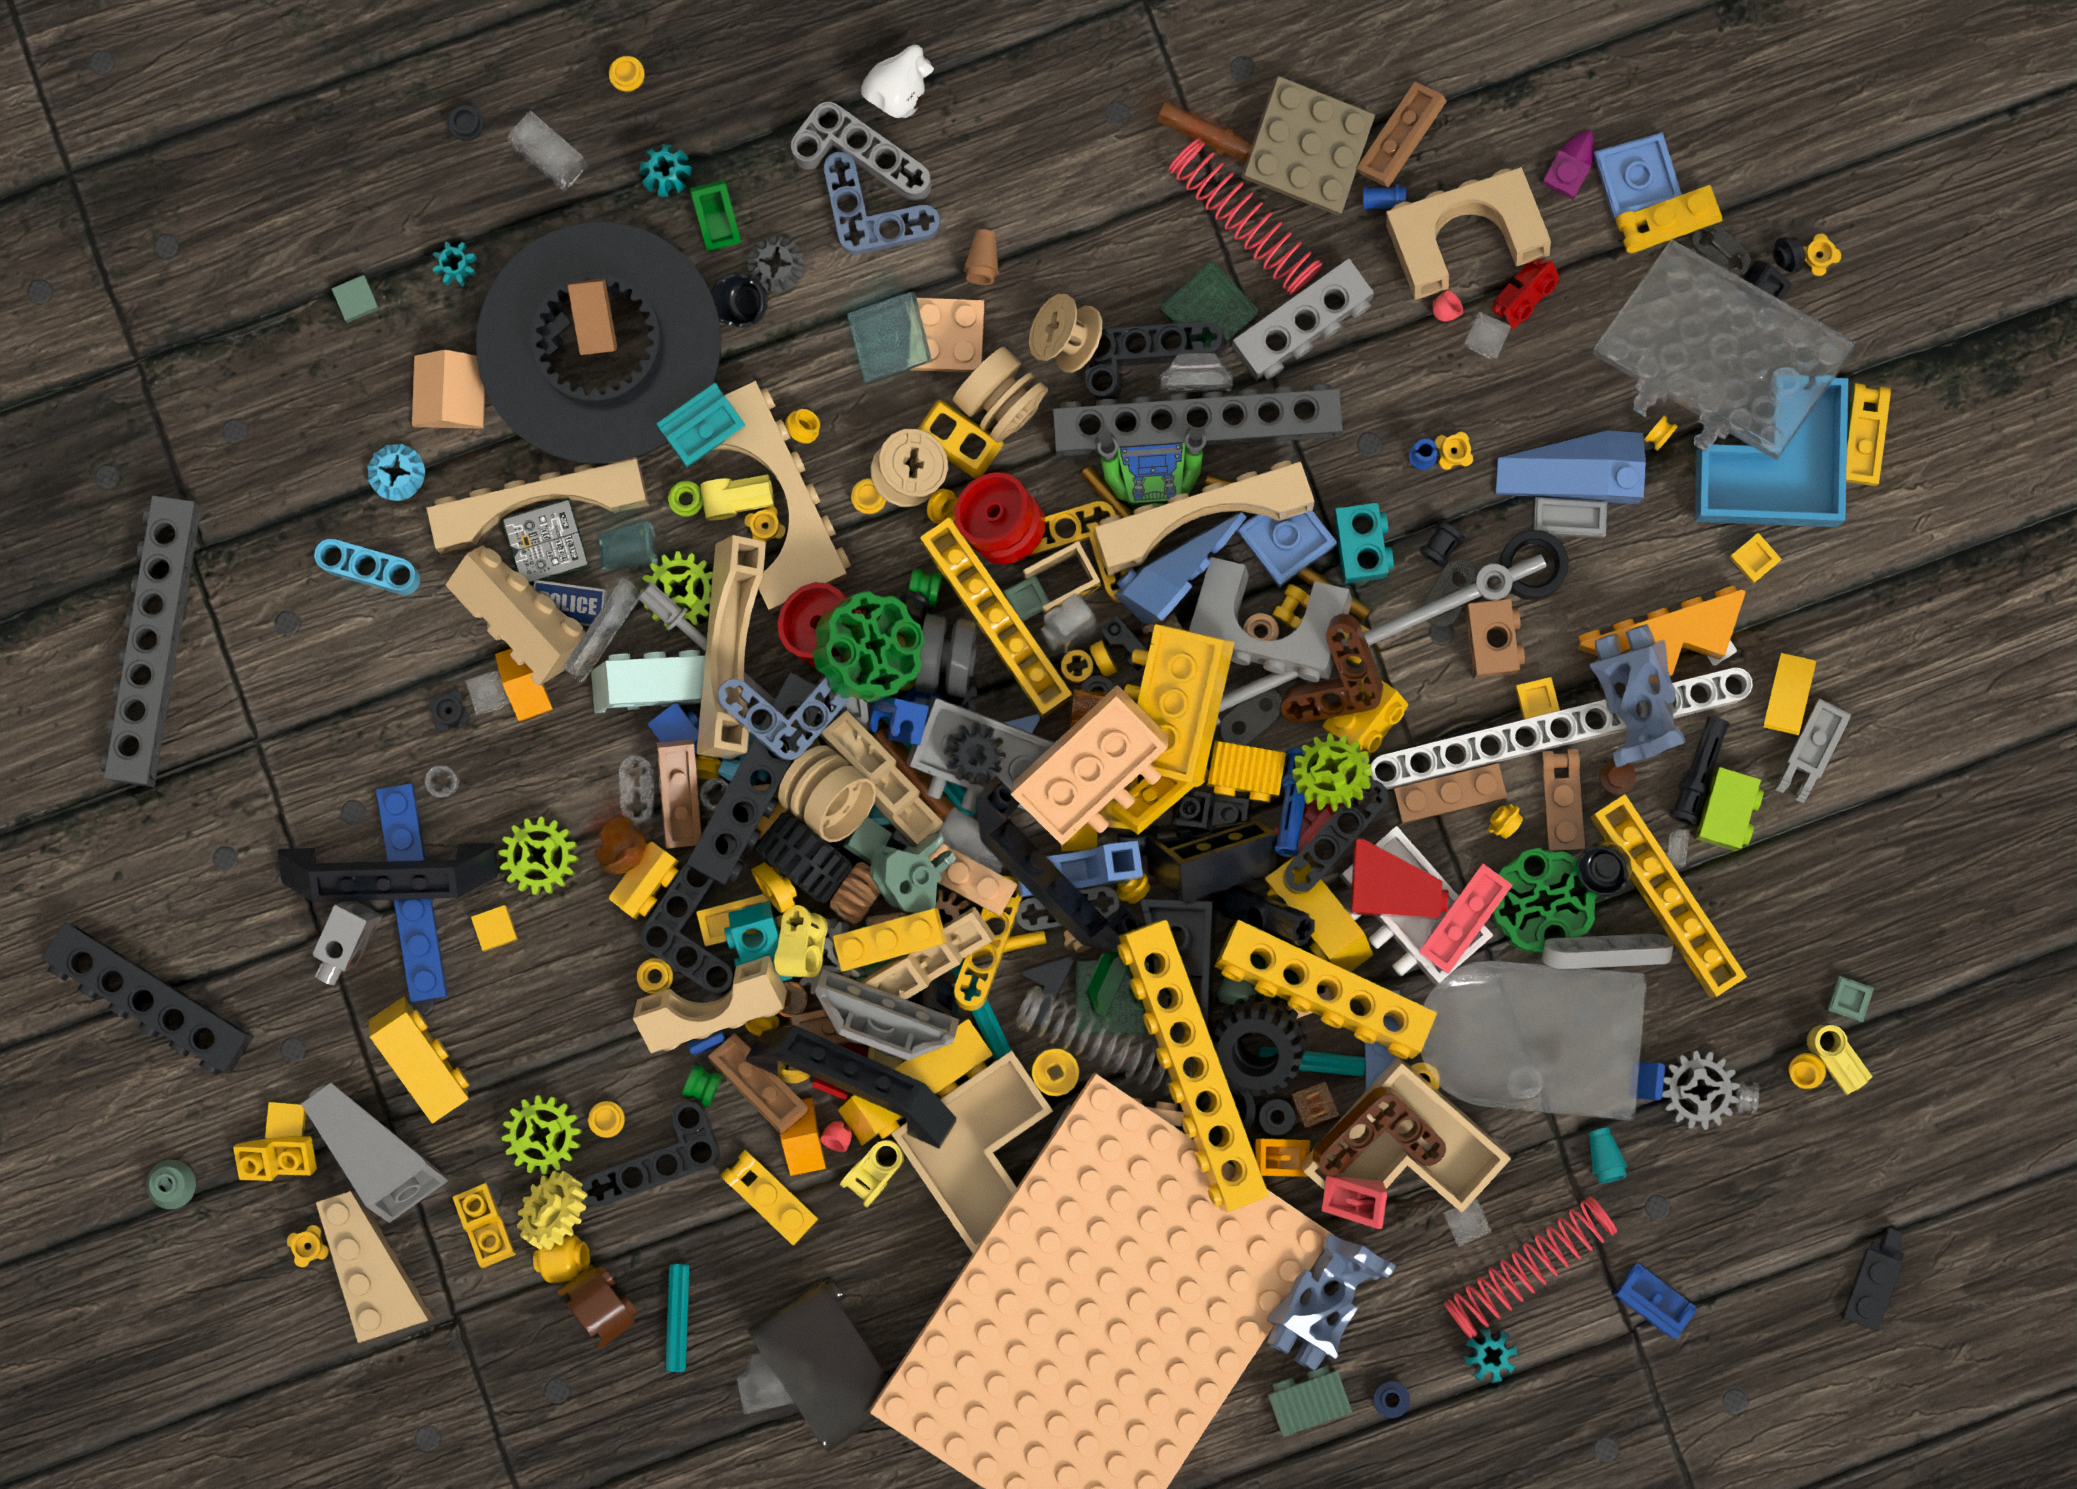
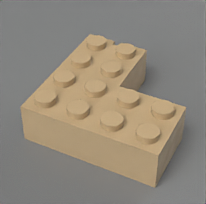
(1470, 1154)
(965, 1171)

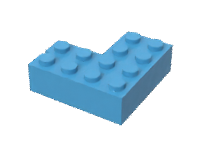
(1797, 489)

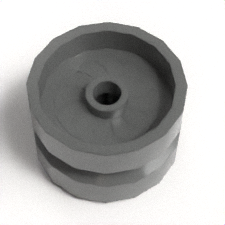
(948, 656)

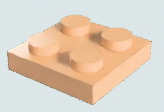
(952, 334)

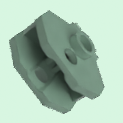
(908, 876)

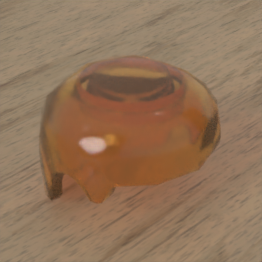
(622, 846)

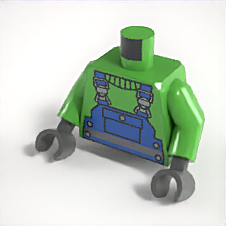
(1152, 472)

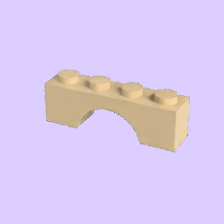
(670, 1020)

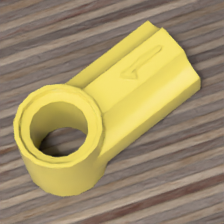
(726, 497)
(1840, 1059)

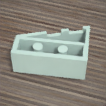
(648, 680)

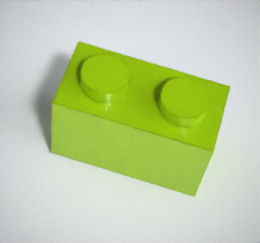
(1729, 809)

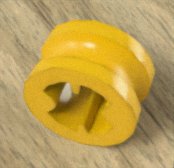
(1661, 433)
(1067, 661)

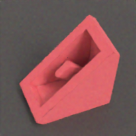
(1355, 1199)

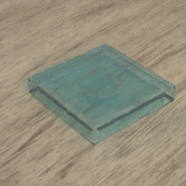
(889, 337)

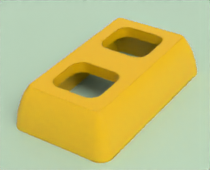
(964, 427)

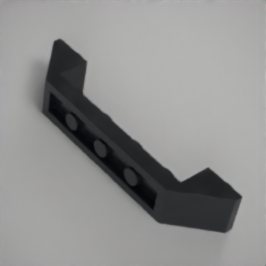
(1042, 877)
(388, 880)
(861, 1076)

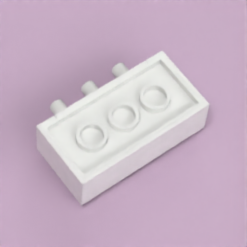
(1413, 932)

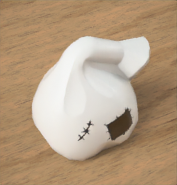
(898, 82)

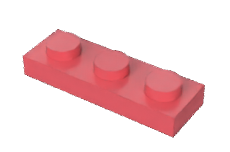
(1465, 919)

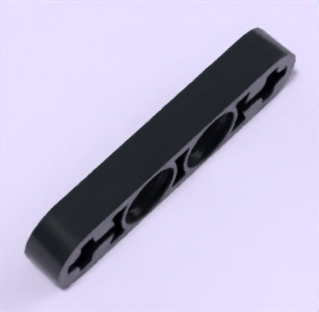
(1339, 840)

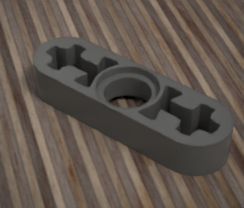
(1042, 921)

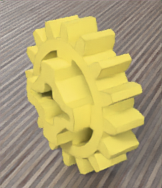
(551, 1210)

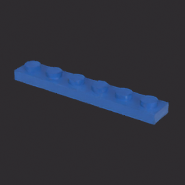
(414, 916)

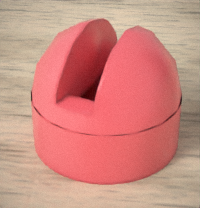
(1447, 306)
(837, 1136)

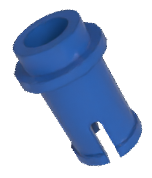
(1383, 197)
(1419, 461)

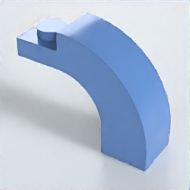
(1097, 866)

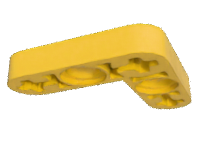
(1071, 514)

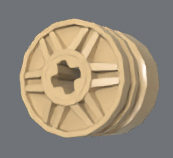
(996, 391)
(827, 793)

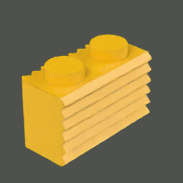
(1246, 770)

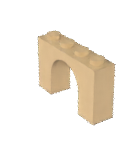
(1501, 198)

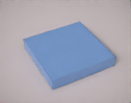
(1637, 174)
(1287, 544)

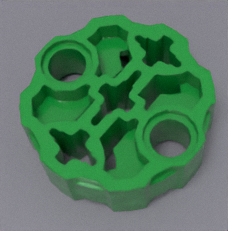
(884, 660)
(1553, 868)

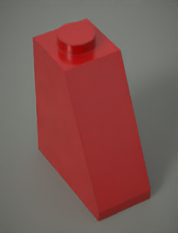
(1392, 886)

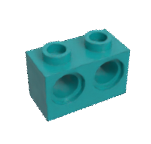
(1353, 543)
(757, 945)

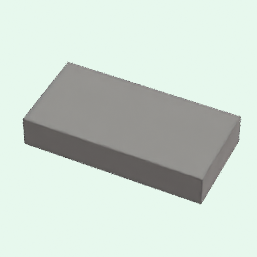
(1570, 517)

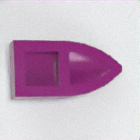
(1571, 165)

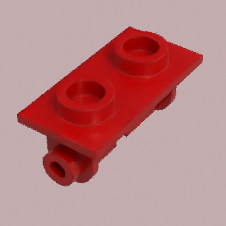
(1537, 281)

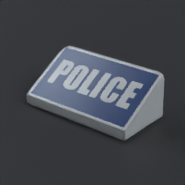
(573, 600)

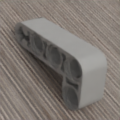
(865, 157)

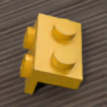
(1371, 725)
(639, 886)

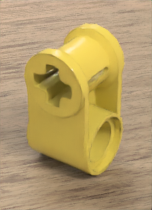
(802, 946)
(872, 1173)

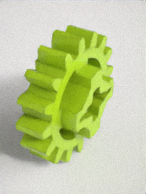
(690, 577)
(1335, 757)
(526, 867)
(527, 1142)

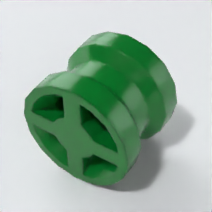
(927, 585)
(702, 1085)

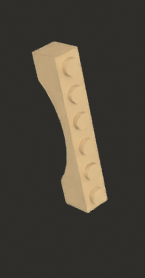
(1274, 494)
(465, 521)
(734, 588)

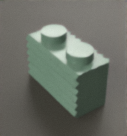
(1308, 1401)

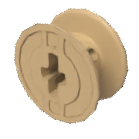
(1076, 325)
(892, 475)

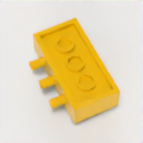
(1183, 695)

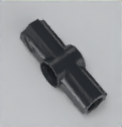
(1266, 914)

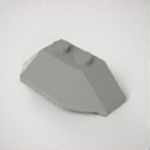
(883, 1019)

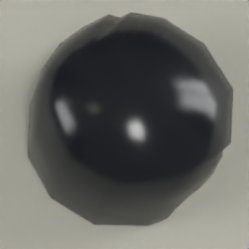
(740, 299)
(1604, 868)

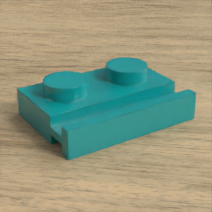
(701, 425)

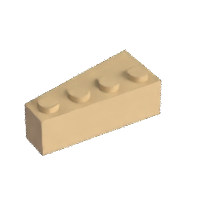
(369, 1272)

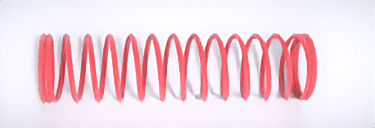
(1178, 165)
(1462, 1318)

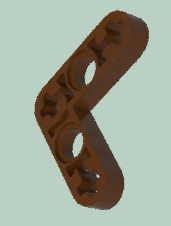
(1346, 687)
(1385, 1120)

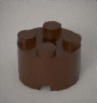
(598, 1306)

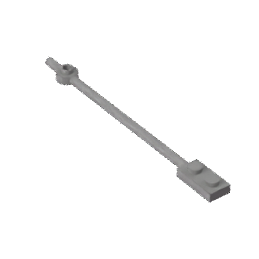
(1407, 620)

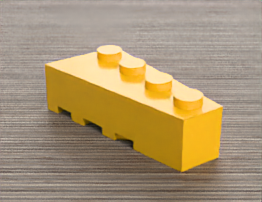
(936, 1069)

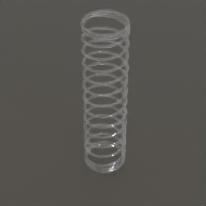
(1026, 1024)

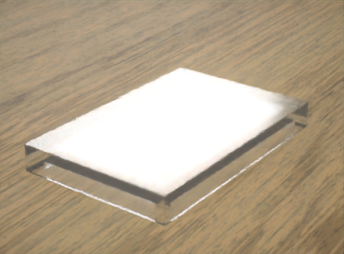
(602, 630)

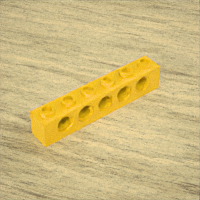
(996, 618)
(1670, 898)
(1412, 1018)

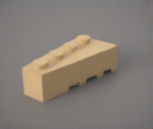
(516, 613)

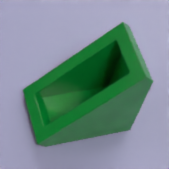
(715, 215)

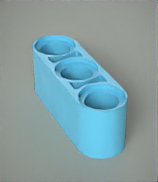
(354, 555)

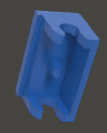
(904, 718)
(1655, 1301)

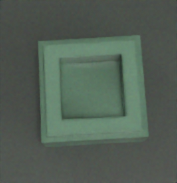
(355, 298)
(1027, 598)
(867, 839)
(1850, 999)

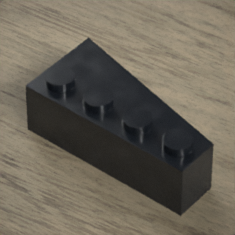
(1194, 935)

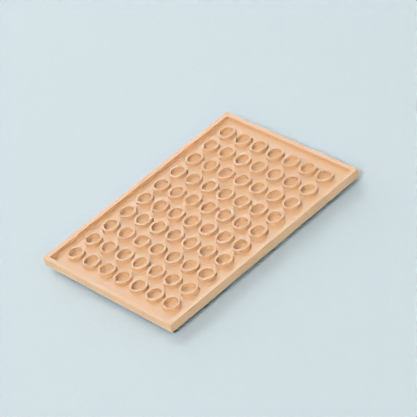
(1098, 1312)

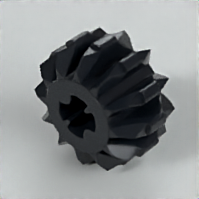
(962, 757)

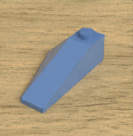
(1589, 467)
(1163, 582)

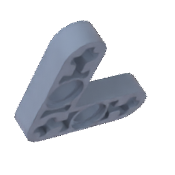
(870, 225)
(779, 724)

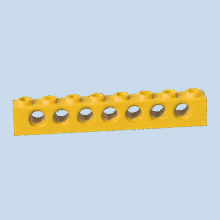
(1247, 1183)

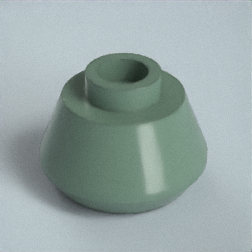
(1231, 990)
(178, 1191)

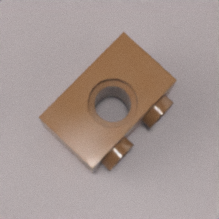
(1486, 659)

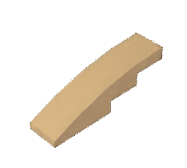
(894, 792)
(914, 972)

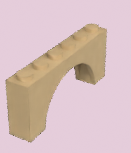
(808, 550)

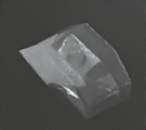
(1196, 373)
(761, 1387)

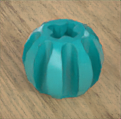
(653, 170)
(1501, 1356)

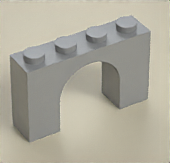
(1300, 652)

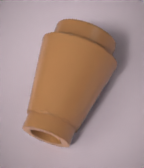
(982, 259)

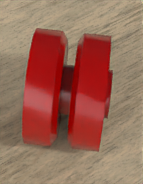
(999, 518)
(801, 615)

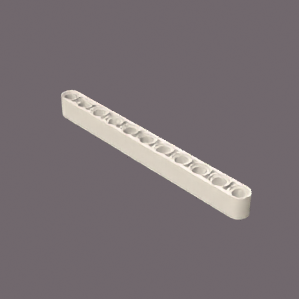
(1544, 739)

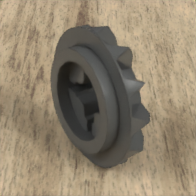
(786, 276)

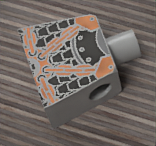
(353, 928)

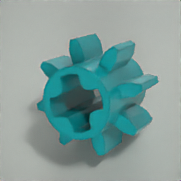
(463, 265)

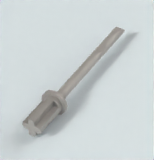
(673, 615)

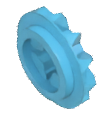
(405, 485)

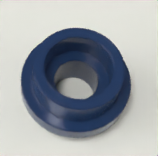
(1379, 1399)

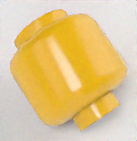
(562, 1261)

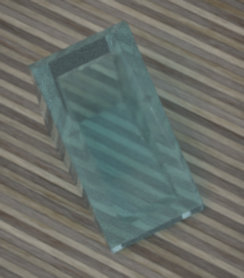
(628, 546)

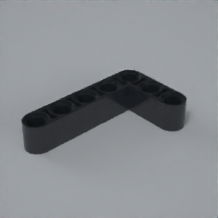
(677, 925)

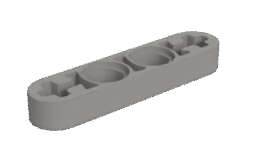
(1607, 951)

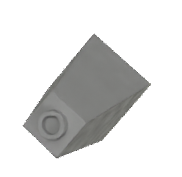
(375, 1160)

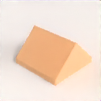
(447, 391)

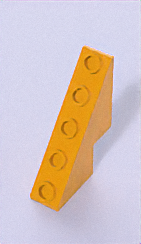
(1696, 627)

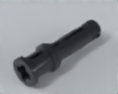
(1695, 786)

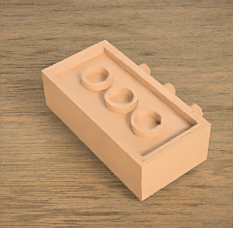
(1091, 767)

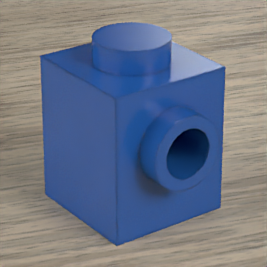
(675, 725)

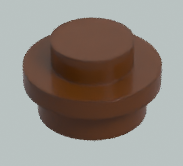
(1617, 779)

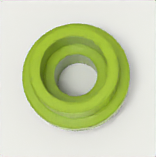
(682, 488)

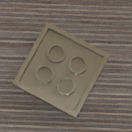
(1308, 146)

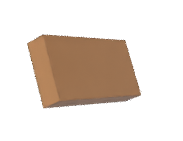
(592, 316)

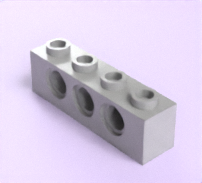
(1341, 281)

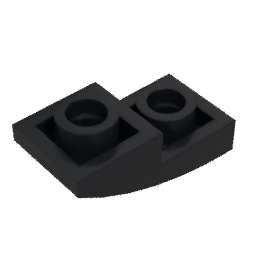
(1205, 809)

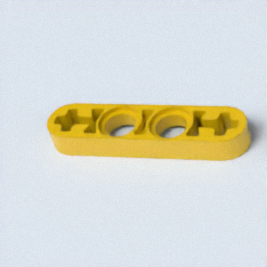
(995, 948)

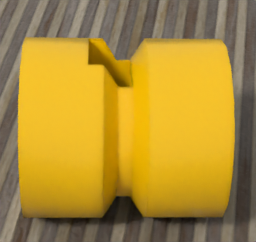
(1055, 1072)

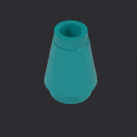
(1606, 1157)

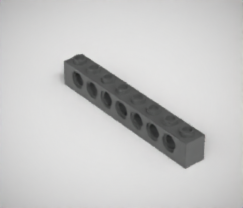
(1287, 427)
(161, 659)

